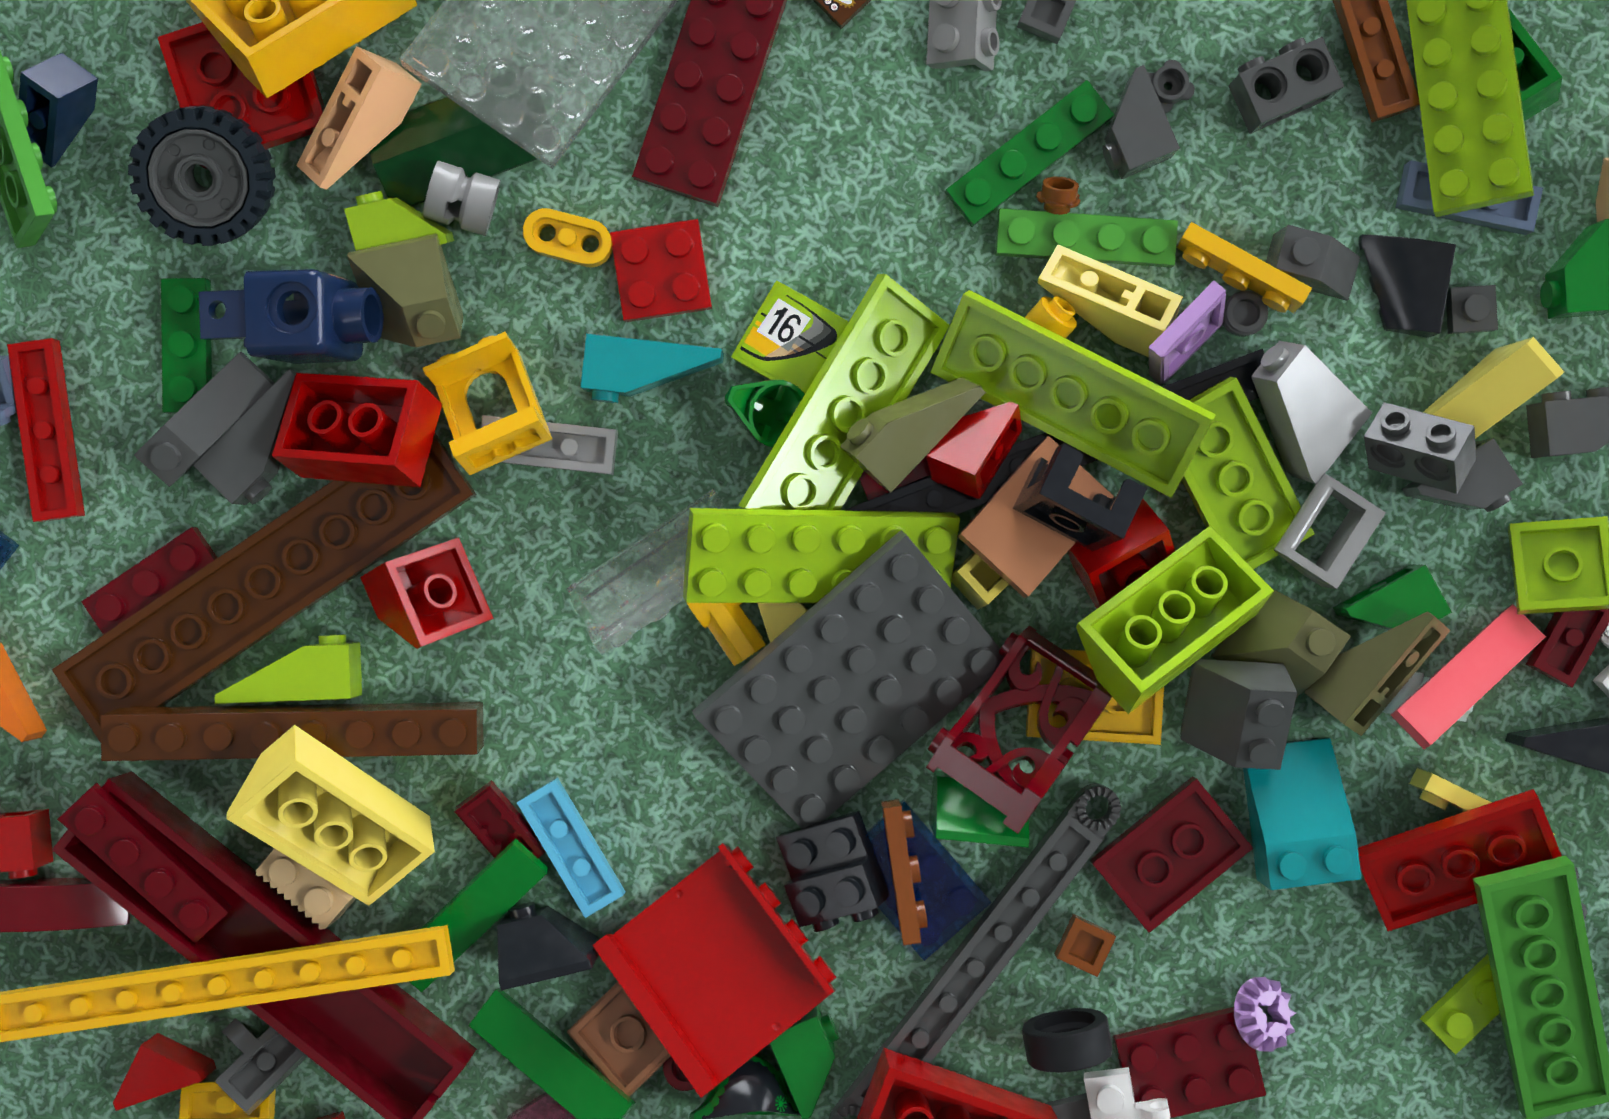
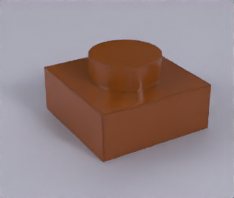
(1085, 945)

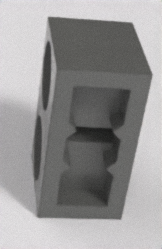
(1287, 89)
(1420, 447)

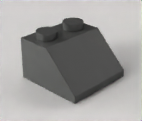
(1239, 711)

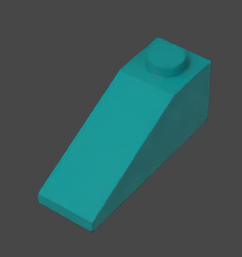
(633, 366)

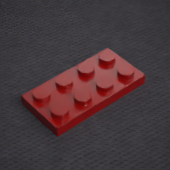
(1435, 864)

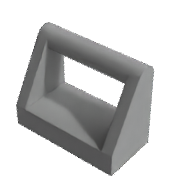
(1345, 543)

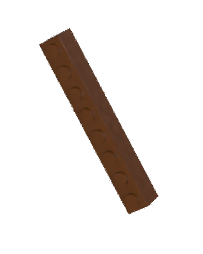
(250, 730)

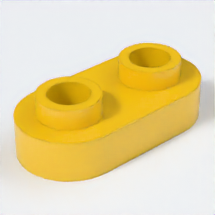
(569, 237)

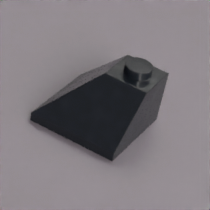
(541, 946)

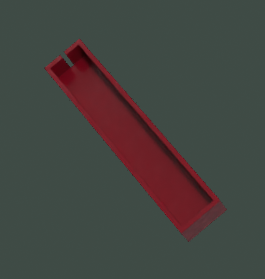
(366, 1038)

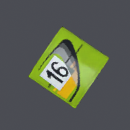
(789, 337)

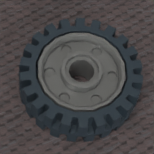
(166, 180)

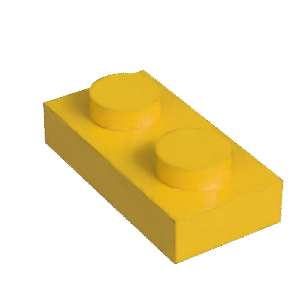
(211, 1102)

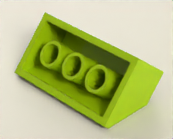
(1170, 618)

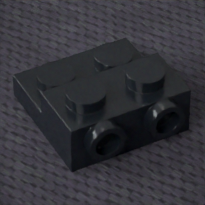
(832, 872)

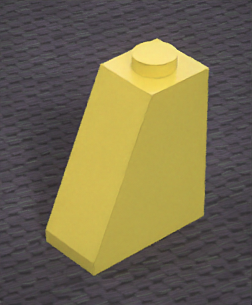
(1498, 385)

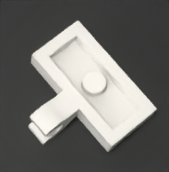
(1112, 1097)

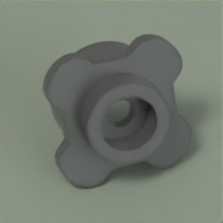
(1181, 88)

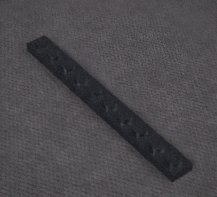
(934, 497)

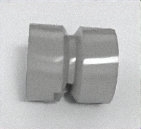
(461, 198)

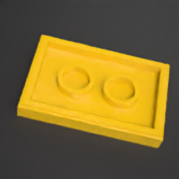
(1114, 723)

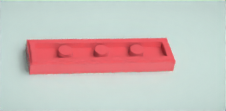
(1467, 676)

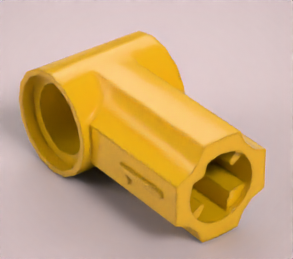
(730, 628)

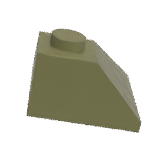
(413, 290)
(1286, 635)

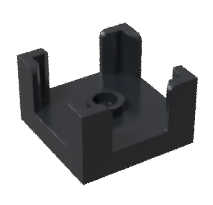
(1084, 521)

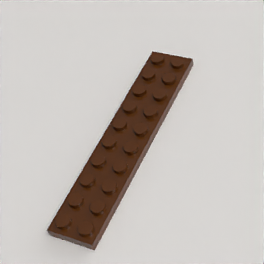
(256, 589)

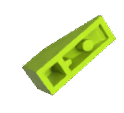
(308, 673)

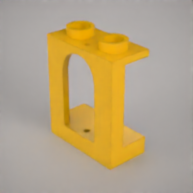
(504, 438)

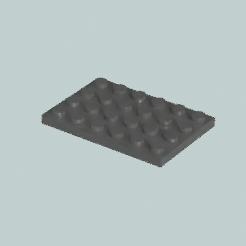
(851, 683)

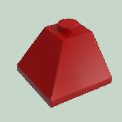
(428, 594)

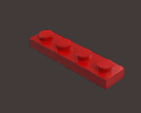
(46, 430)

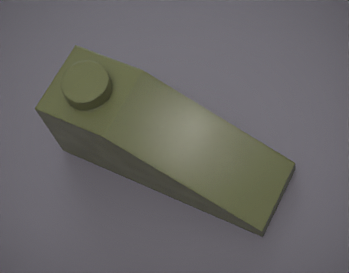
(902, 434)
(1374, 672)

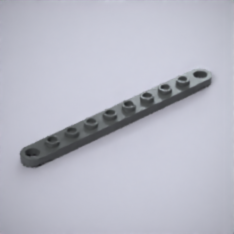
(994, 938)

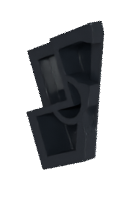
(1409, 281)

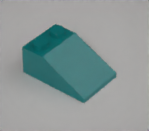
(1301, 819)

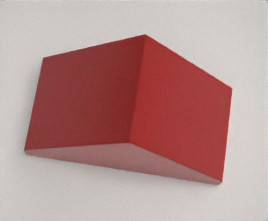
(160, 1069)

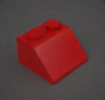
(1122, 562)

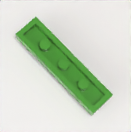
(1095, 236)

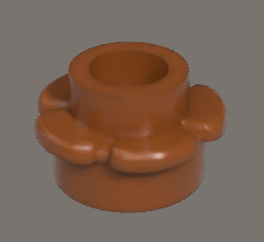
(1059, 195)

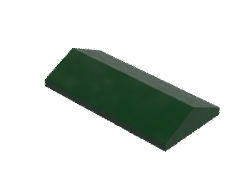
(443, 134)

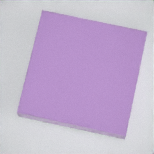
(1187, 333)

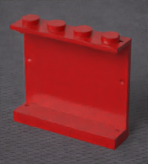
(716, 969)

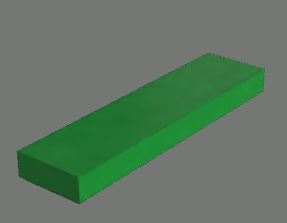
(487, 899)
(548, 1060)

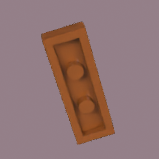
(1377, 57)
(904, 871)

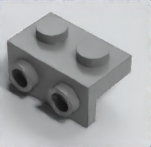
(962, 33)

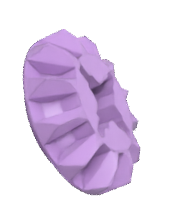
(1252, 1021)

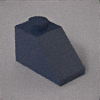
(58, 103)

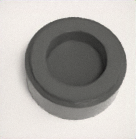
(1244, 313)

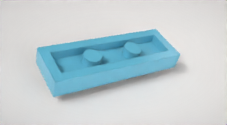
(571, 847)

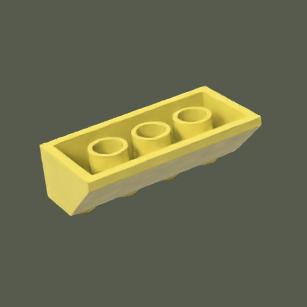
(331, 817)

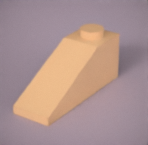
(360, 113)

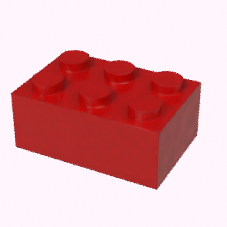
(358, 429)

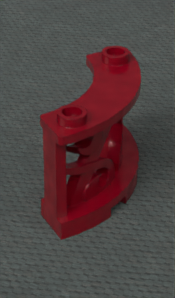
(1013, 790)

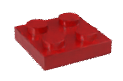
(661, 270)

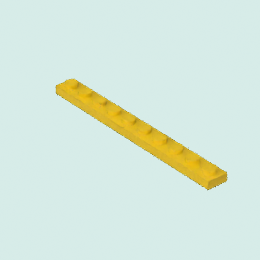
(225, 983)

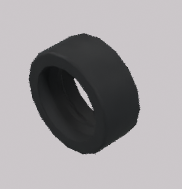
(1067, 1040)

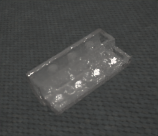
(637, 582)

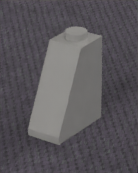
(1306, 409)

